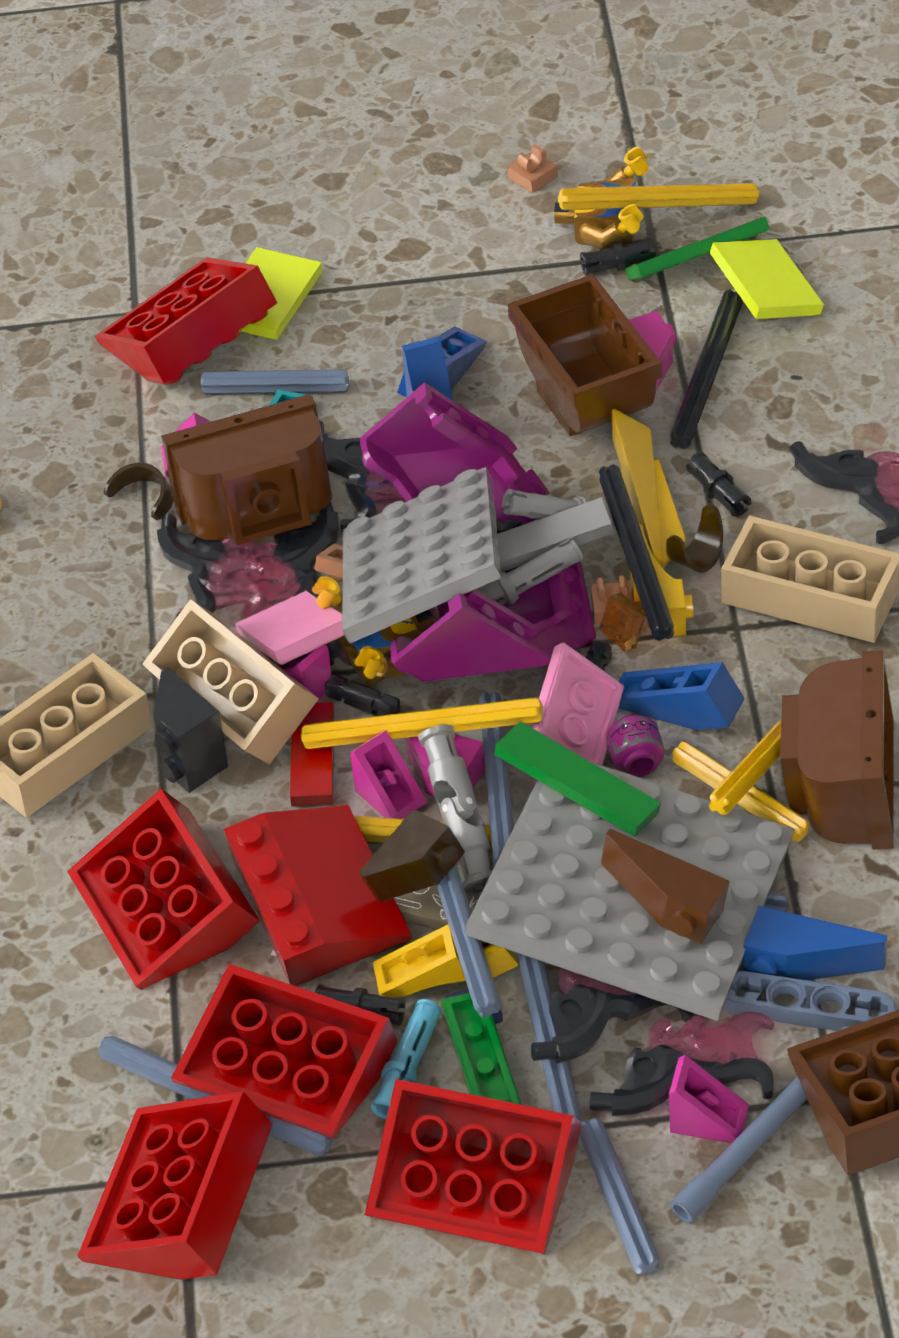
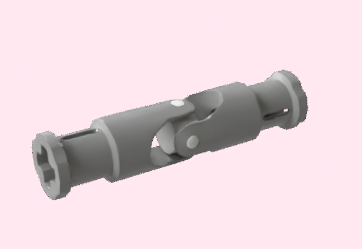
(458, 803)

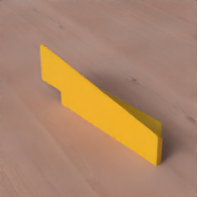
(645, 484)

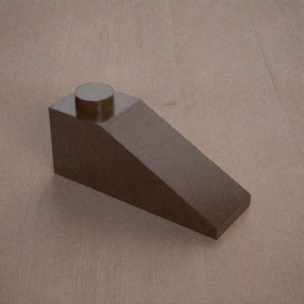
(668, 888)

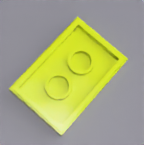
(766, 279)
(290, 283)

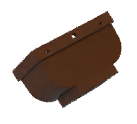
(584, 354)
(250, 472)
(842, 751)

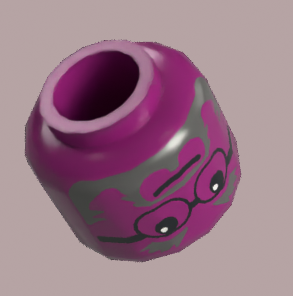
(635, 745)

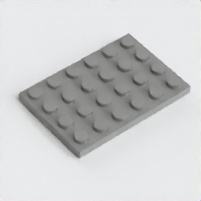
(419, 554)

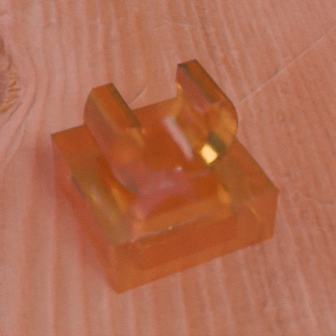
(623, 621)

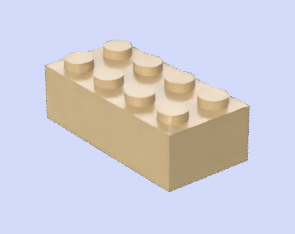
(810, 578)
(253, 694)
(67, 732)

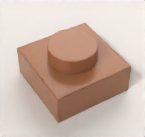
(331, 562)

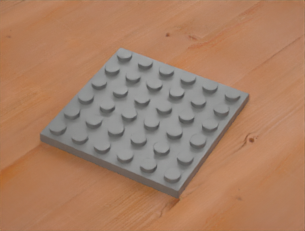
(567, 910)

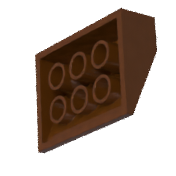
(854, 1090)

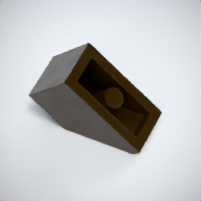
(412, 857)

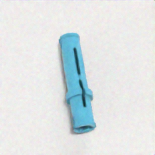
(408, 1053)

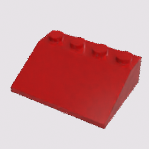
(189, 319)
(309, 889)
(162, 892)
(287, 1051)
(472, 1166)
(178, 1187)

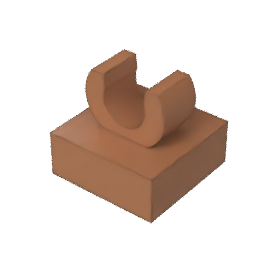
(532, 169)
(601, 591)

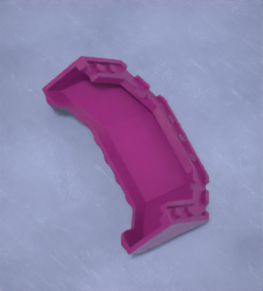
(430, 444)

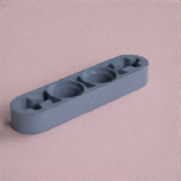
(809, 996)

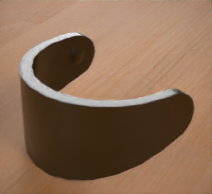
(142, 472)
(705, 546)

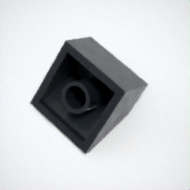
(187, 733)

